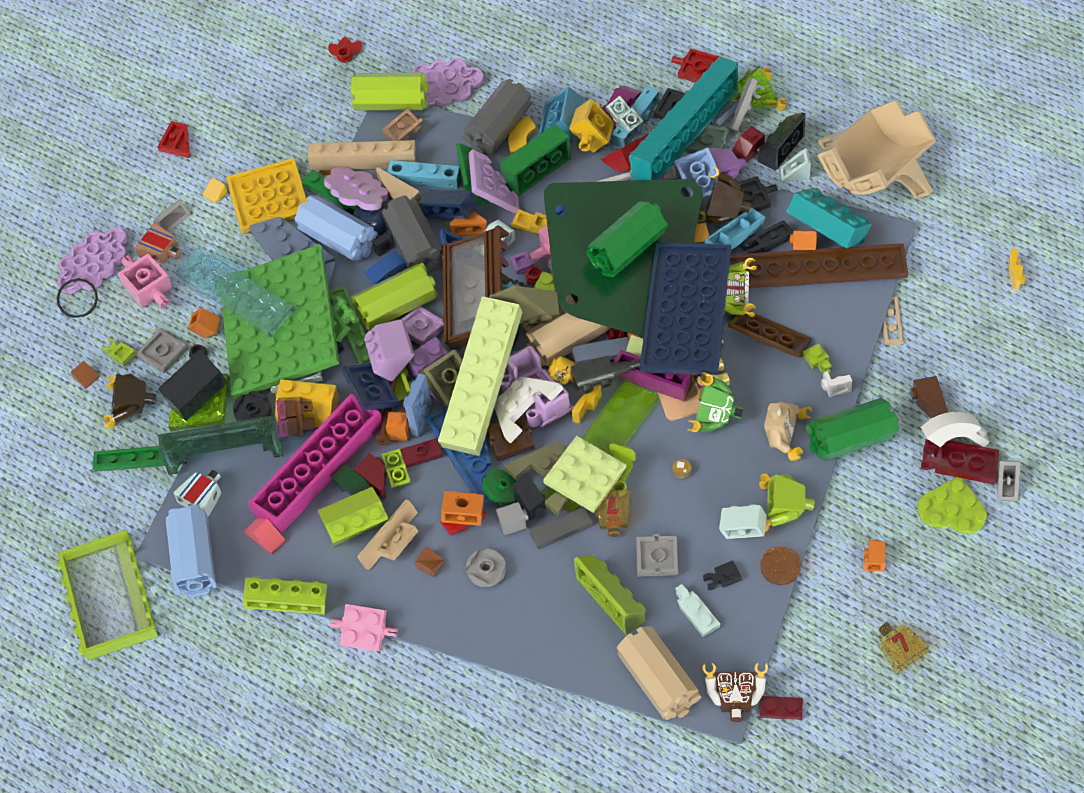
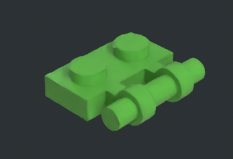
(341, 322)

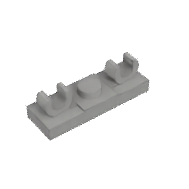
(744, 105)

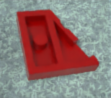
(175, 140)

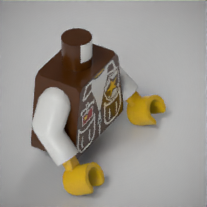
(735, 690)

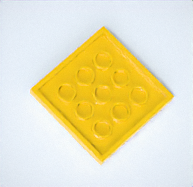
(266, 193)

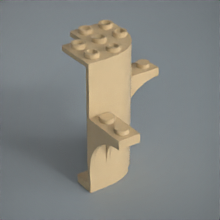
(878, 151)

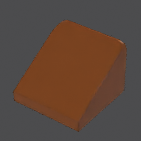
(84, 374)

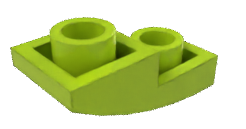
(395, 468)

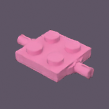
(363, 627)

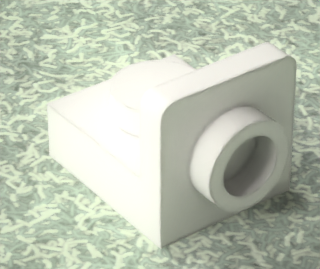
(836, 386)

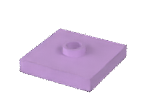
(422, 325)

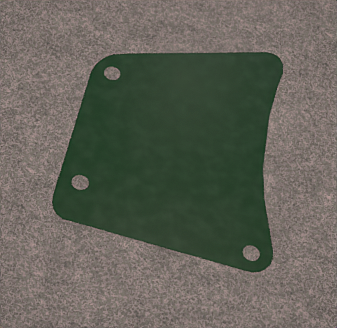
(592, 209)

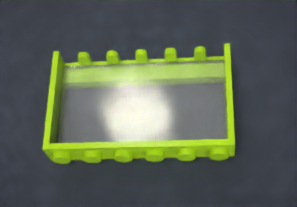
(106, 595)

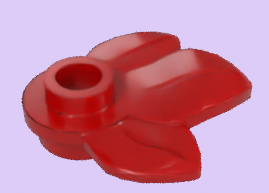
(345, 49)

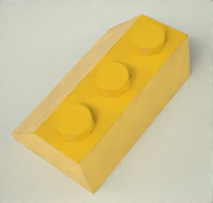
(323, 397)

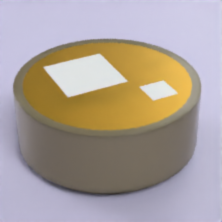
(681, 468)

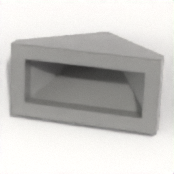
(172, 216)

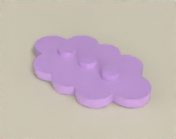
(450, 81)
(356, 188)
(93, 259)

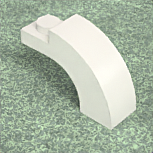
(953, 425)

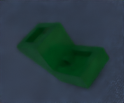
(349, 480)

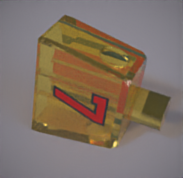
(614, 511)
(901, 646)

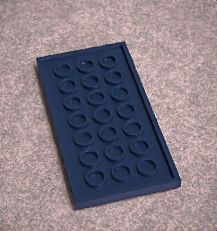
(686, 308)

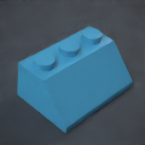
(560, 111)

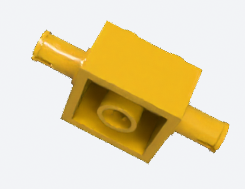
(591, 126)

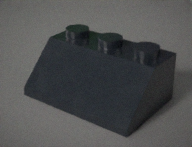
(782, 141)
(192, 385)

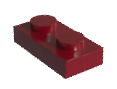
(781, 707)

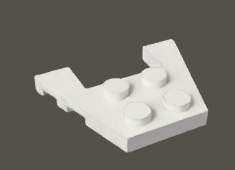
(518, 399)

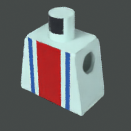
(200, 491)

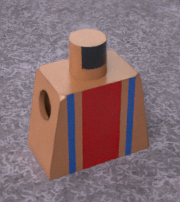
(158, 244)

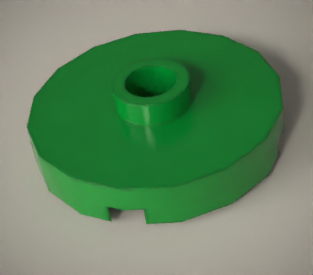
(499, 486)

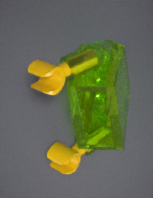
(768, 96)

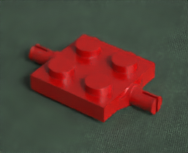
(694, 64)

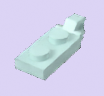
(696, 611)

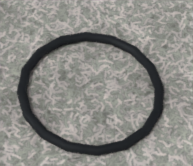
(73, 280)

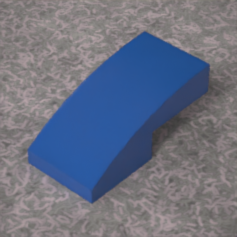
(384, 267)

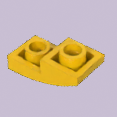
(1015, 269)

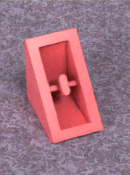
(265, 535)

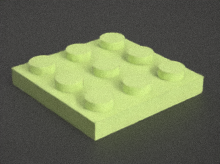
(584, 474)

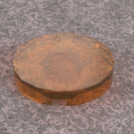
(780, 565)

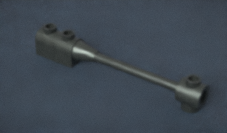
(601, 372)

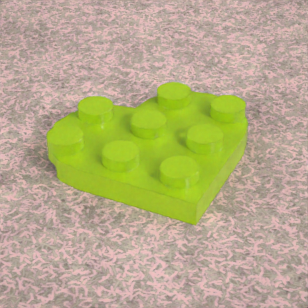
(952, 506)

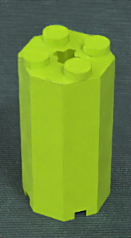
(389, 91)
(394, 296)

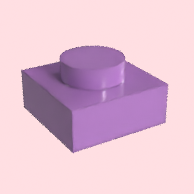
(521, 262)

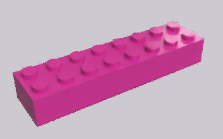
(314, 462)

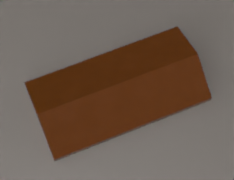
(771, 333)

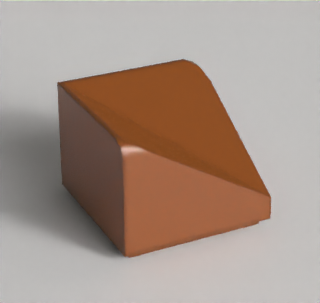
(429, 562)

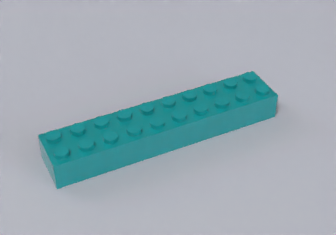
(685, 121)

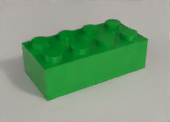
(536, 160)

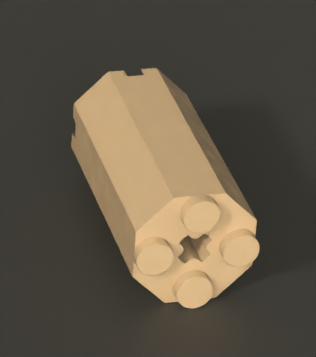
(559, 334)
(658, 673)

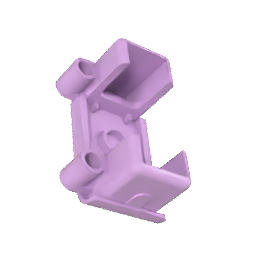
(543, 411)

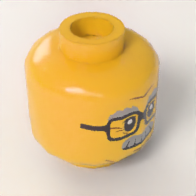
(560, 370)

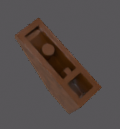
(929, 396)

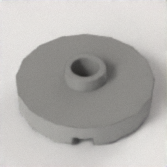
(486, 559)

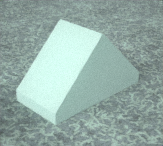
(797, 167)

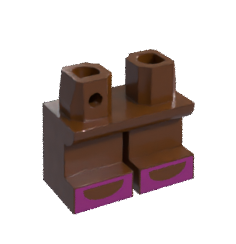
(291, 416)

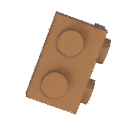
(402, 126)

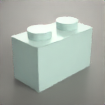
(743, 521)

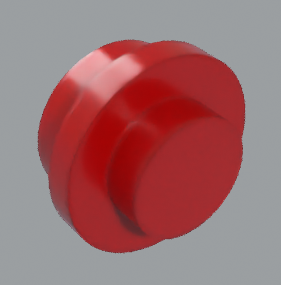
(532, 275)

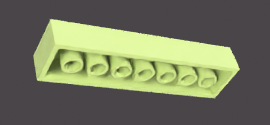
(480, 376)

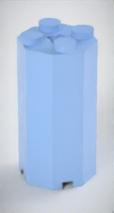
(335, 228)
(190, 551)

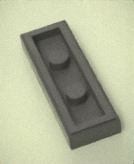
(560, 527)

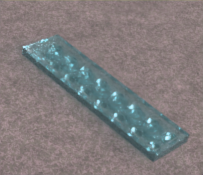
(235, 291)

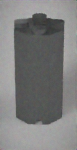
(497, 117)
(412, 233)

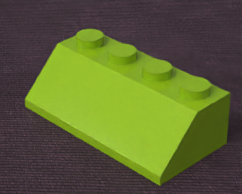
(609, 593)

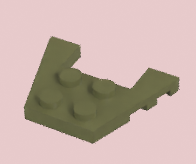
(542, 462)

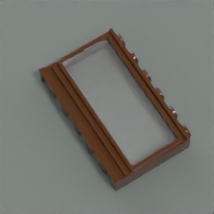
(470, 271)

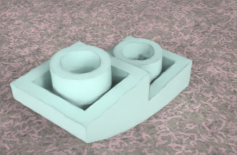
(623, 114)

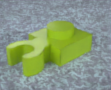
(119, 353)

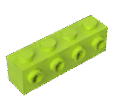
(285, 595)

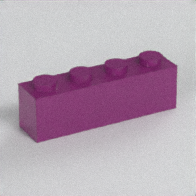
(669, 384)

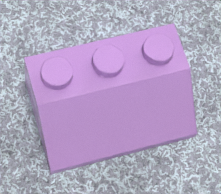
(389, 348)

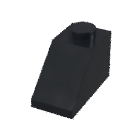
(529, 497)

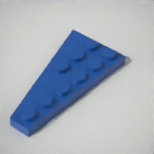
(470, 467)

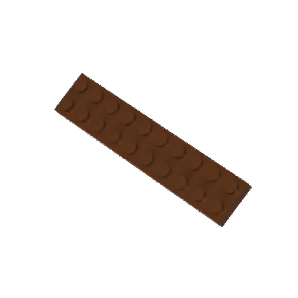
(825, 265)

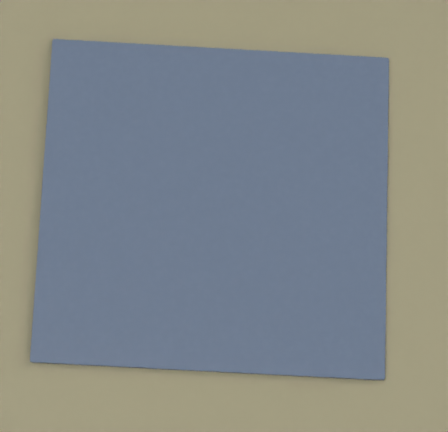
(539, 615)

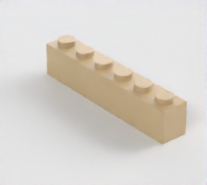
(360, 154)

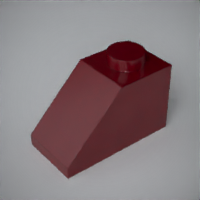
(748, 143)
(374, 472)

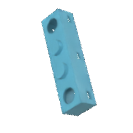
(643, 107)
(432, 174)
(738, 229)

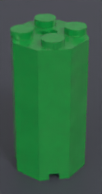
(627, 238)
(852, 429)

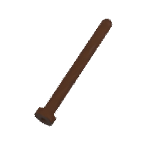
(383, 438)

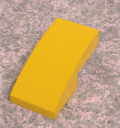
(529, 222)
(587, 401)

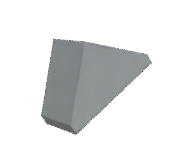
(1008, 480)

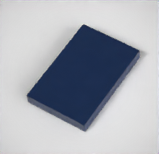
(369, 388)

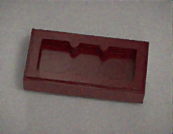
(421, 453)

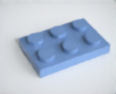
(418, 405)

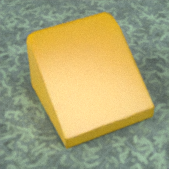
(215, 190)

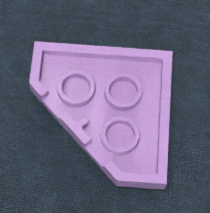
(490, 184)

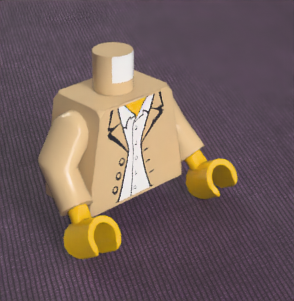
(780, 426)

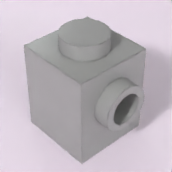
(512, 518)

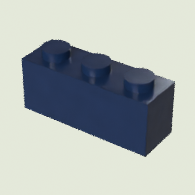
(448, 204)

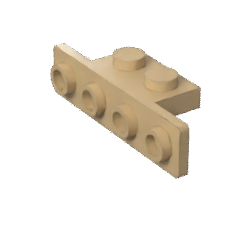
(391, 537)

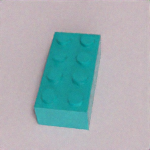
(829, 217)

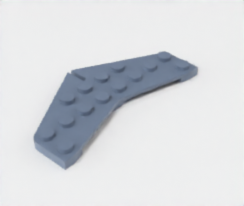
(282, 239)

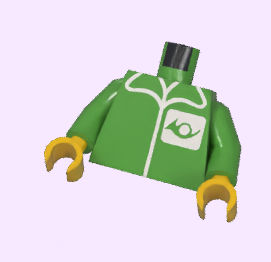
(715, 406)

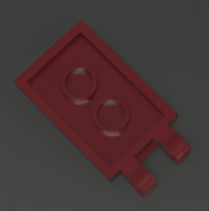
(961, 460)

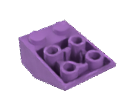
(425, 356)

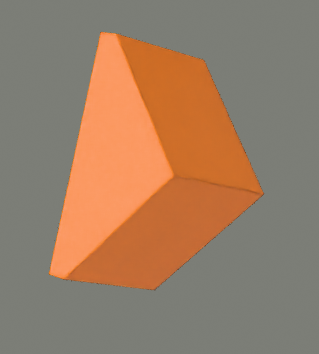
(467, 227)

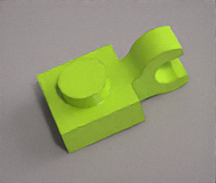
(818, 358)

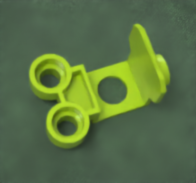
(626, 456)

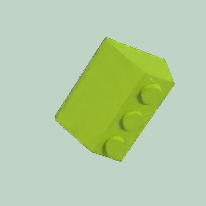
(353, 516)

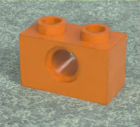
(462, 508)

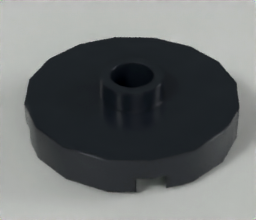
(252, 401)

